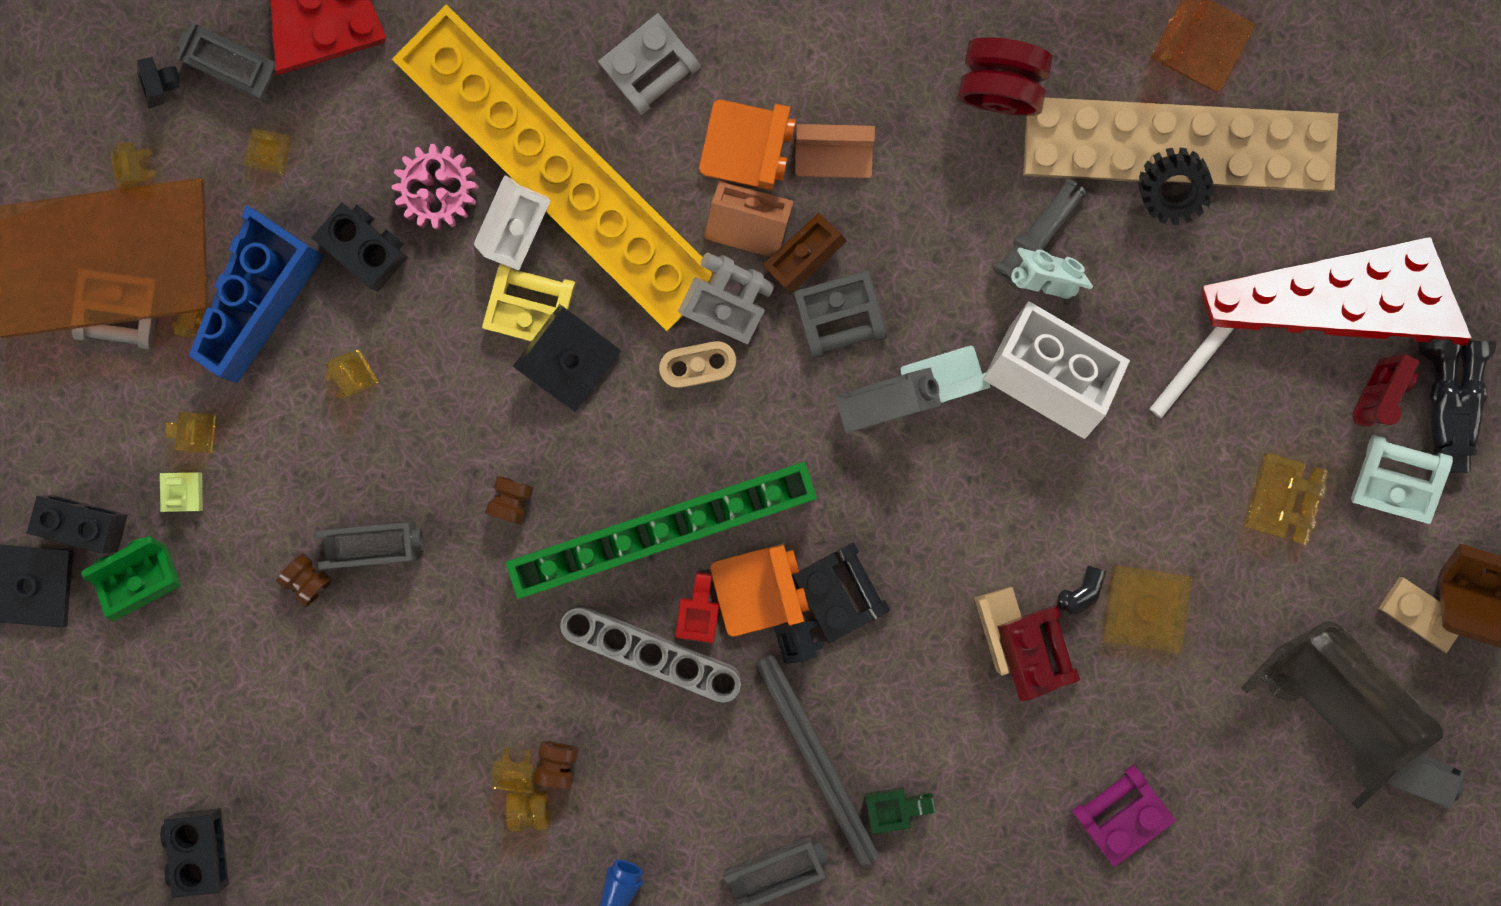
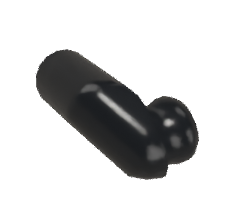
(1086, 595)

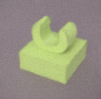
(181, 492)

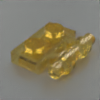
(1275, 497)

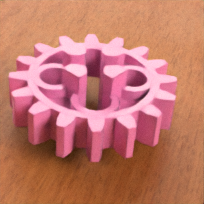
(450, 171)

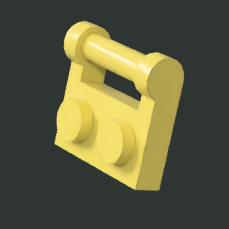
(520, 316)

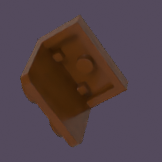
(1472, 595)

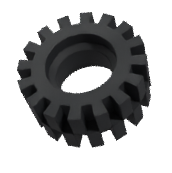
(1182, 205)

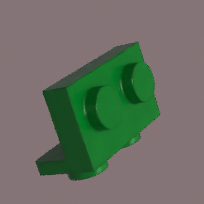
(132, 577)

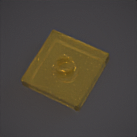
(1147, 608)

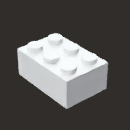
(1057, 370)

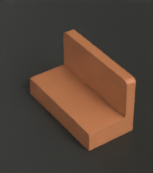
(834, 151)
(747, 219)

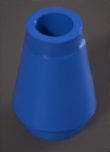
(621, 883)

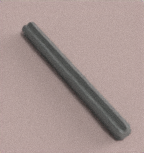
(817, 760)

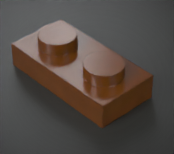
(804, 253)

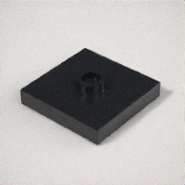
(567, 358)
(35, 585)

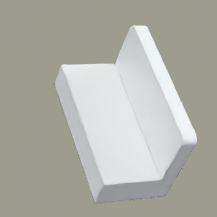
(511, 223)

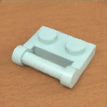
(1397, 491)

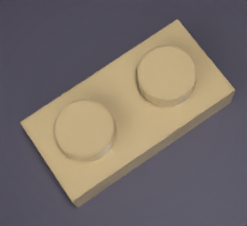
(1418, 613)

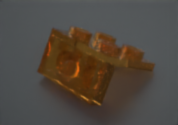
(1203, 42)

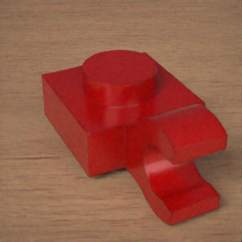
(698, 616)

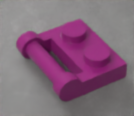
(1131, 825)

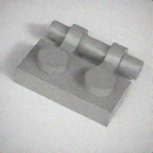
(720, 309)

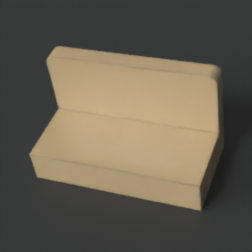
(995, 610)

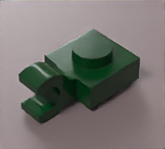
(891, 810)

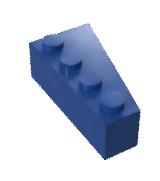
(252, 295)

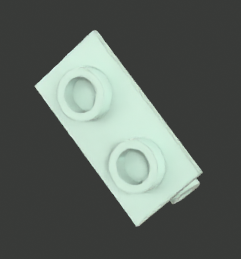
(1050, 273)

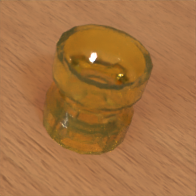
(527, 811)

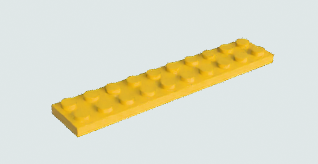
(554, 161)

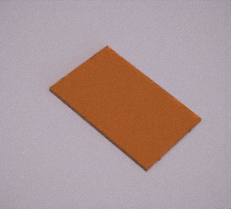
(103, 258)

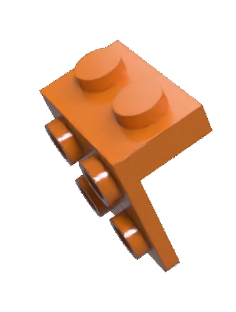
(746, 144)
(758, 590)

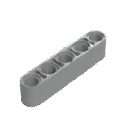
(631, 654)

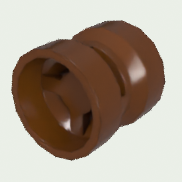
(508, 503)
(301, 577)
(555, 765)

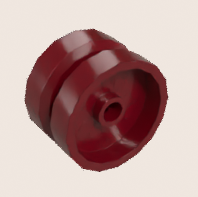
(1005, 76)

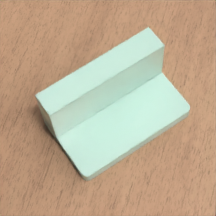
(955, 372)

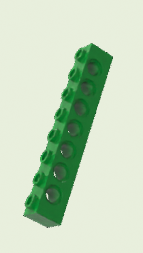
(661, 530)

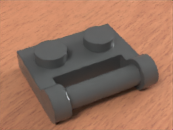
(835, 302)

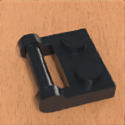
(829, 599)

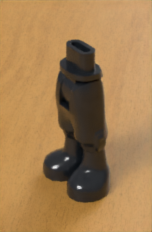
(1455, 409)

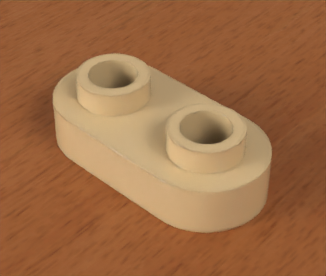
(698, 364)

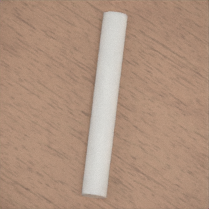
(1190, 370)

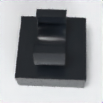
(155, 81)
(796, 641)

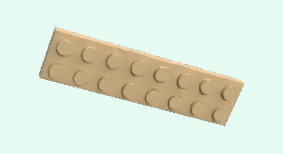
(1236, 143)

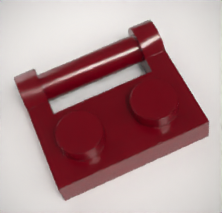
(1384, 390)
(1029, 656)

